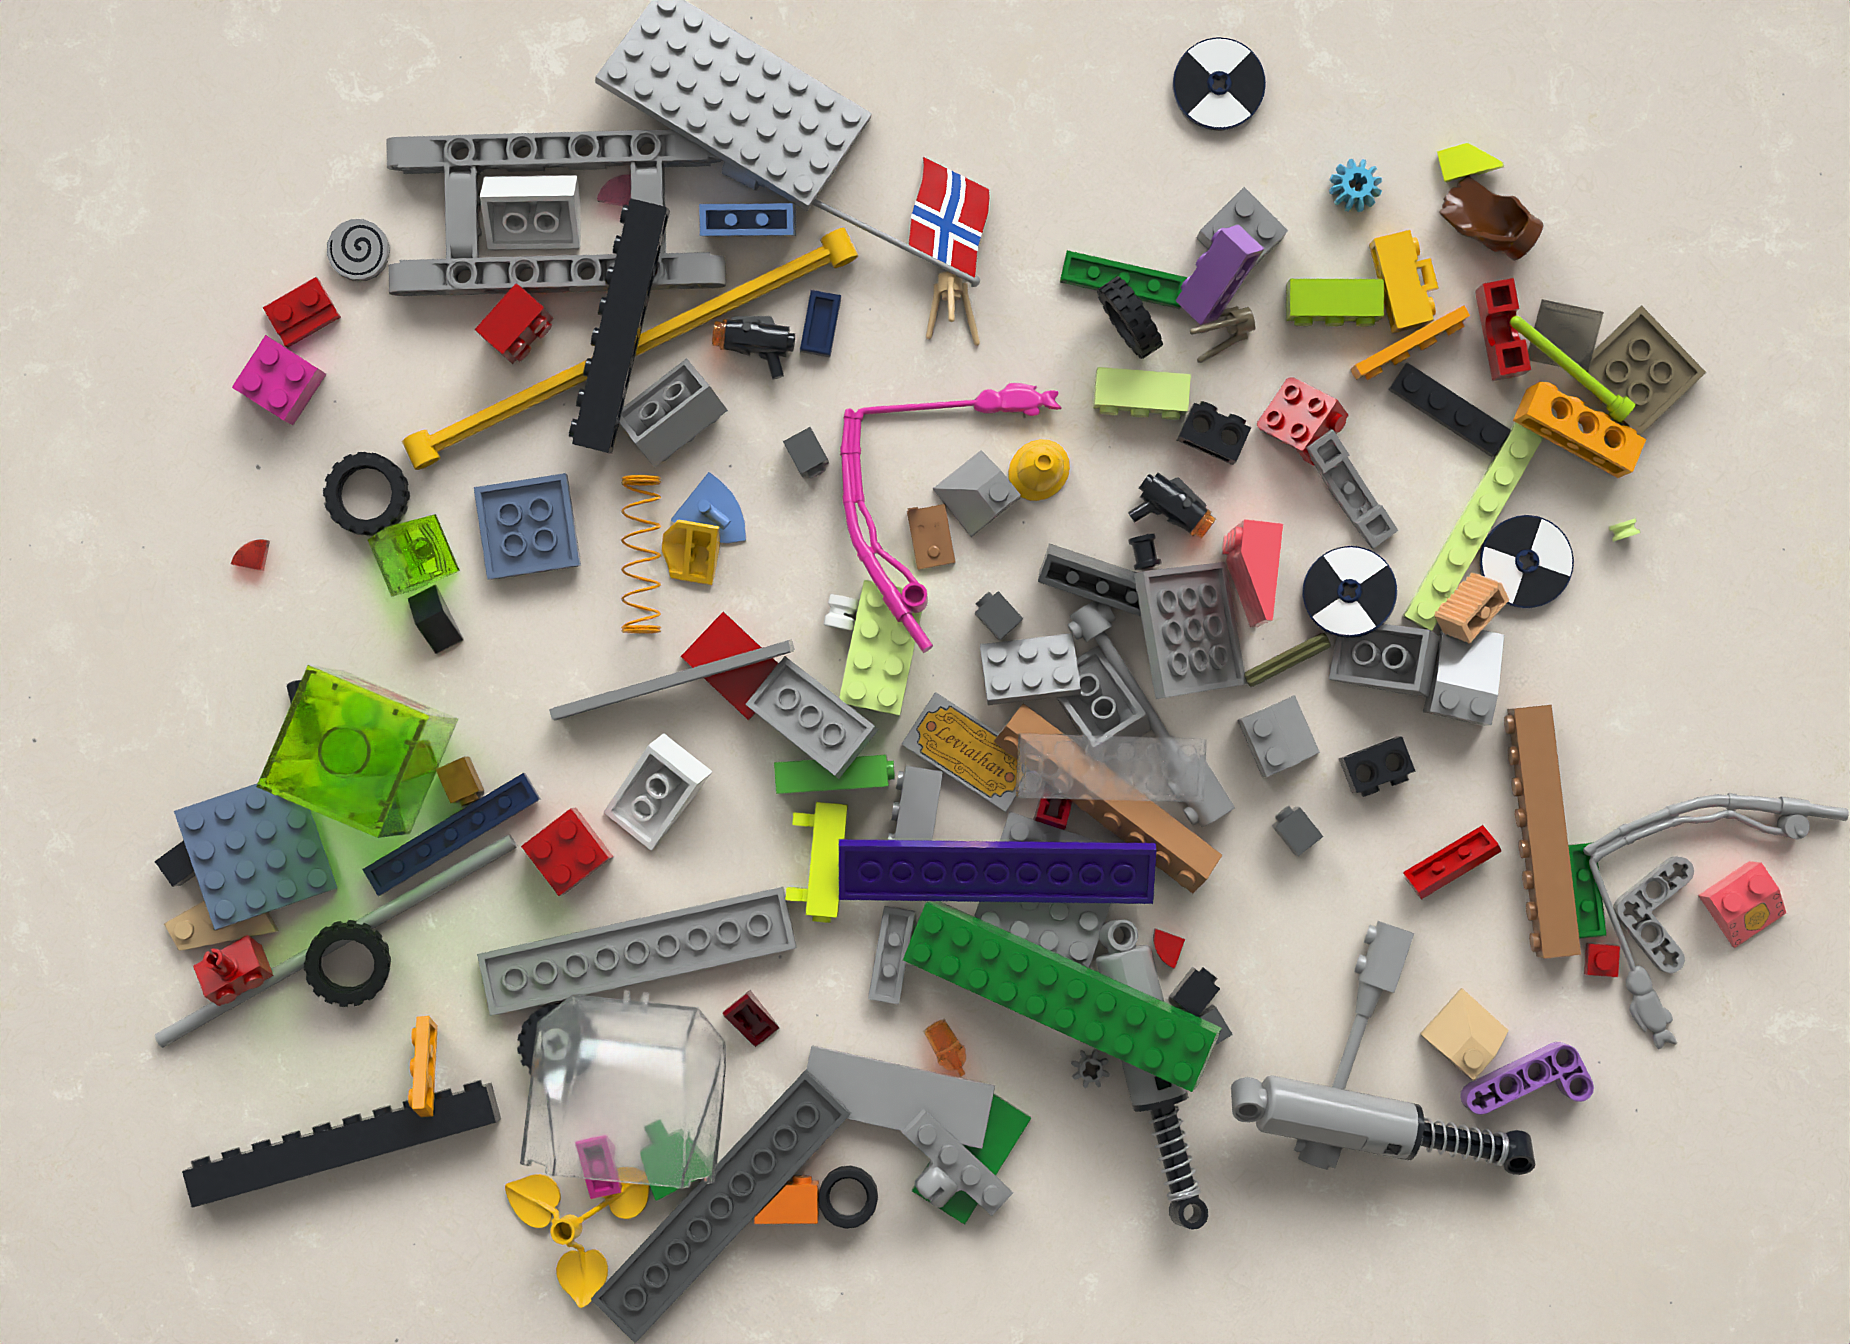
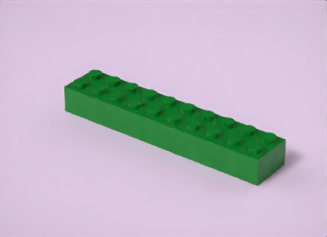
(1062, 994)

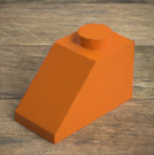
(793, 1203)

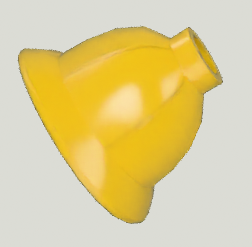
(1039, 469)

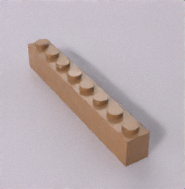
(1543, 832)
(1178, 849)

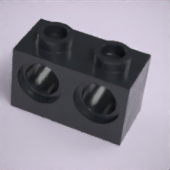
(1211, 440)
(1375, 759)

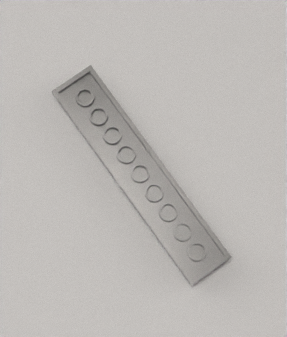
(636, 951)

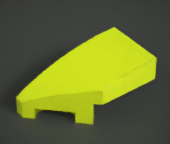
(1466, 161)

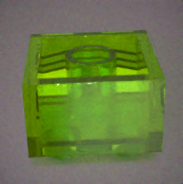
(413, 554)

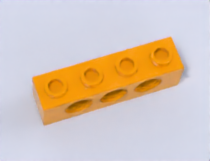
(1563, 431)

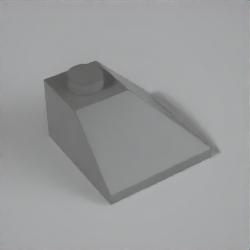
(977, 493)

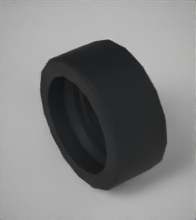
(831, 1214)

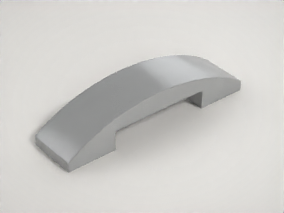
(1350, 490)

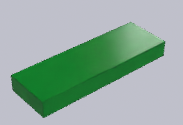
(1586, 894)

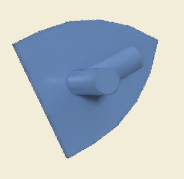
(716, 506)

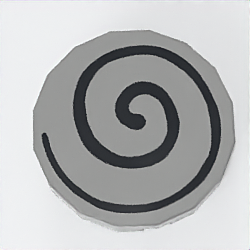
(358, 250)

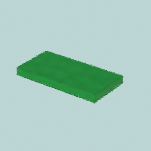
(1002, 1132)

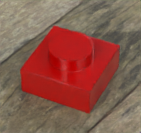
(1602, 960)

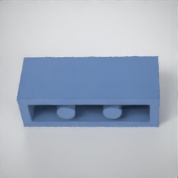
(748, 219)

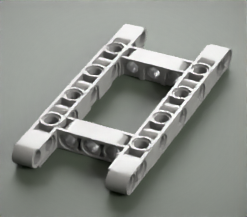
(548, 150)

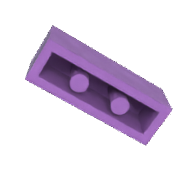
(1219, 274)

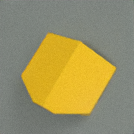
(691, 551)

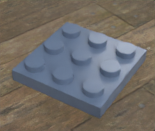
(527, 526)

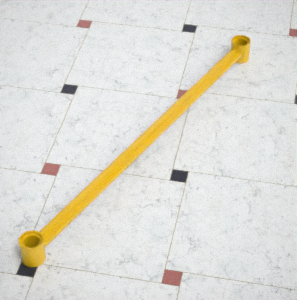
(836, 250)

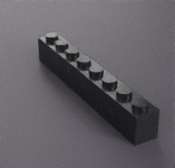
(620, 325)

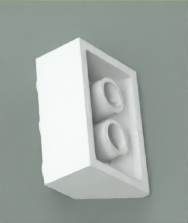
(531, 212)

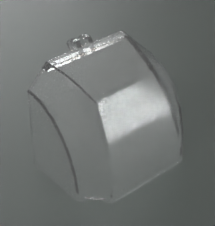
(625, 1092)

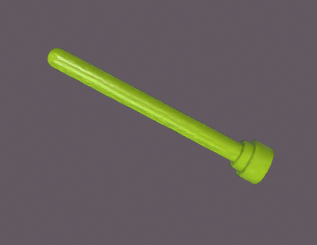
(1618, 406)

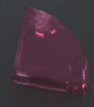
(616, 191)

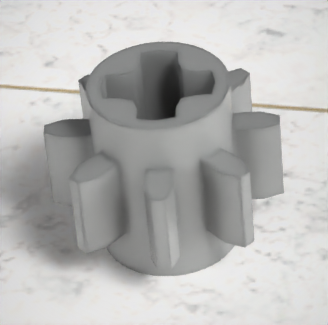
(1086, 1076)

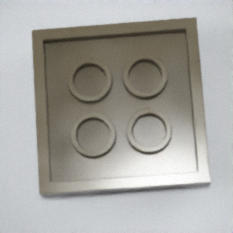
(1645, 366)

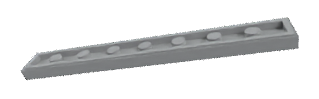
(671, 680)

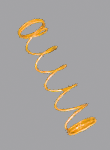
(641, 480)

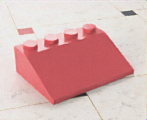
(1253, 565)

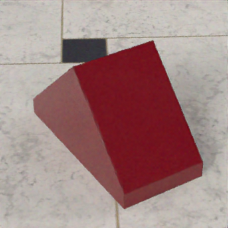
(1053, 812)
(751, 1018)

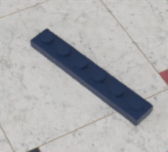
(451, 834)

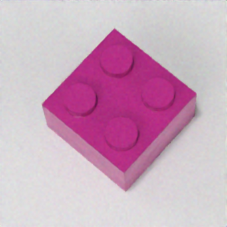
(279, 380)

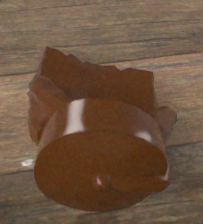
(1491, 219)

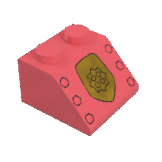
(1744, 902)

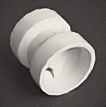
(841, 612)

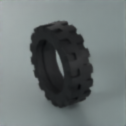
(1130, 317)
(340, 474)
(341, 994)

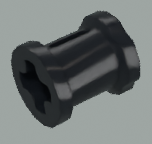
(1144, 551)

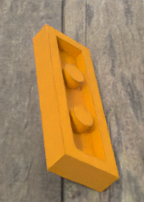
(423, 1066)

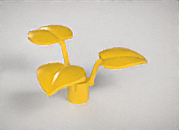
(577, 1271)

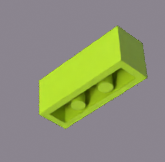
(1334, 301)

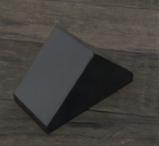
(434, 619)

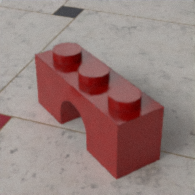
(1504, 348)

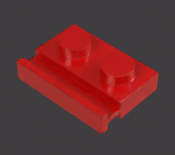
(301, 312)

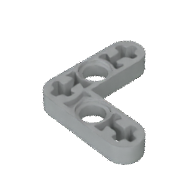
(1646, 905)

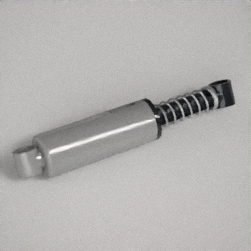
(1136, 968)
(1368, 1123)

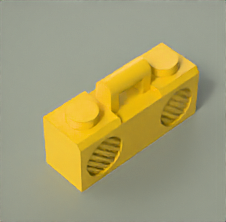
(1404, 296)

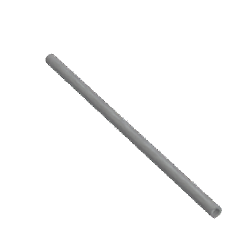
(373, 919)

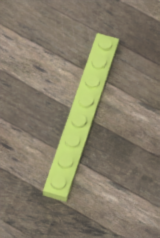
(1473, 525)

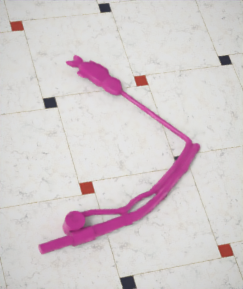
(914, 598)

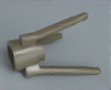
(1236, 321)

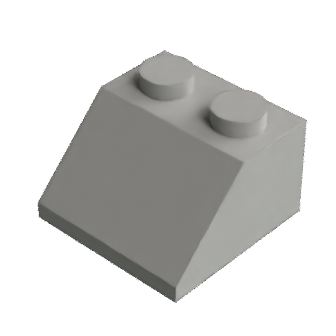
(1278, 736)

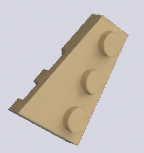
(196, 929)

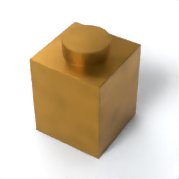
(460, 781)

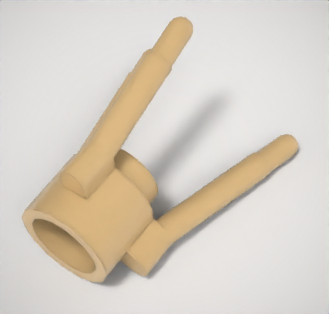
(951, 288)

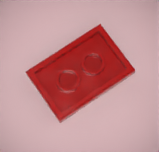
(726, 640)

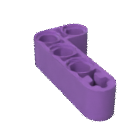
(1523, 1085)

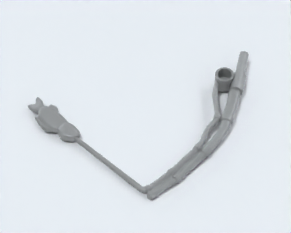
(1793, 823)

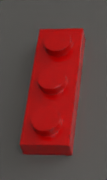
(1452, 862)

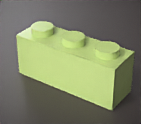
(1141, 392)

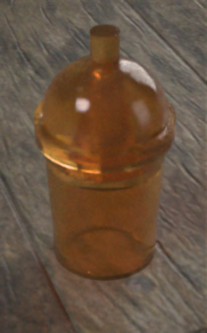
(946, 1046)

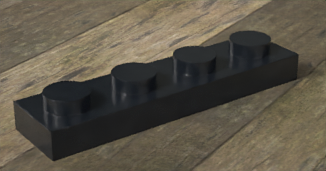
(1449, 409)

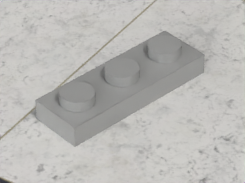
(891, 948)

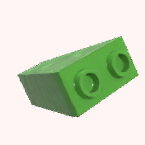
(811, 776)

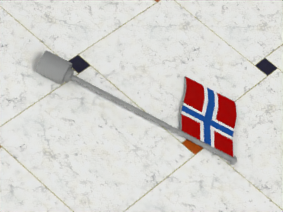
(943, 223)

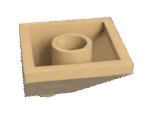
(1465, 1034)

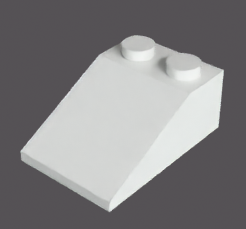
(657, 791)

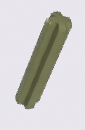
(1287, 659)

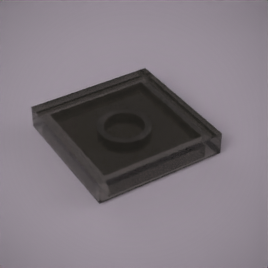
(1569, 329)

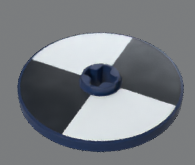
(1218, 60)
(1547, 549)
(1346, 615)

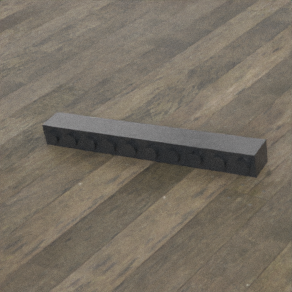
(338, 1145)

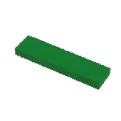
(1147, 283)

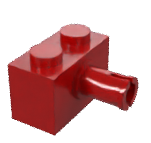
(232, 970)

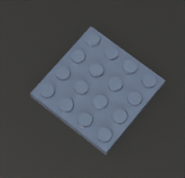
(253, 853)

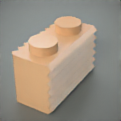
(1471, 607)

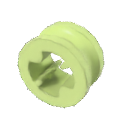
(1624, 529)

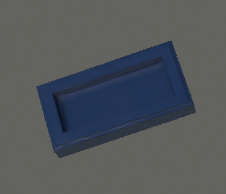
(820, 323)

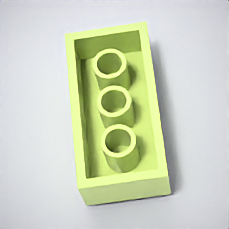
(877, 656)

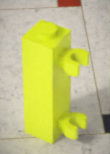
(823, 885)

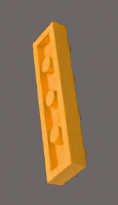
(1400, 350)

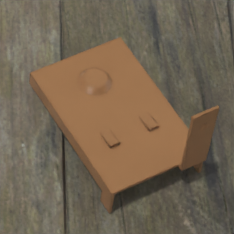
(930, 536)

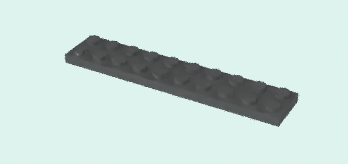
(720, 1210)

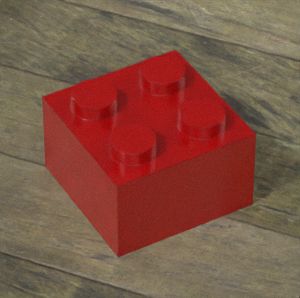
(515, 324)
(567, 851)

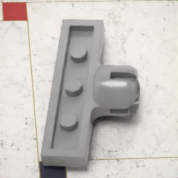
(952, 1167)

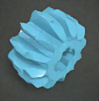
(1349, 195)

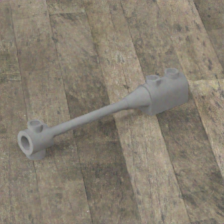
(1091, 623)
(1377, 971)

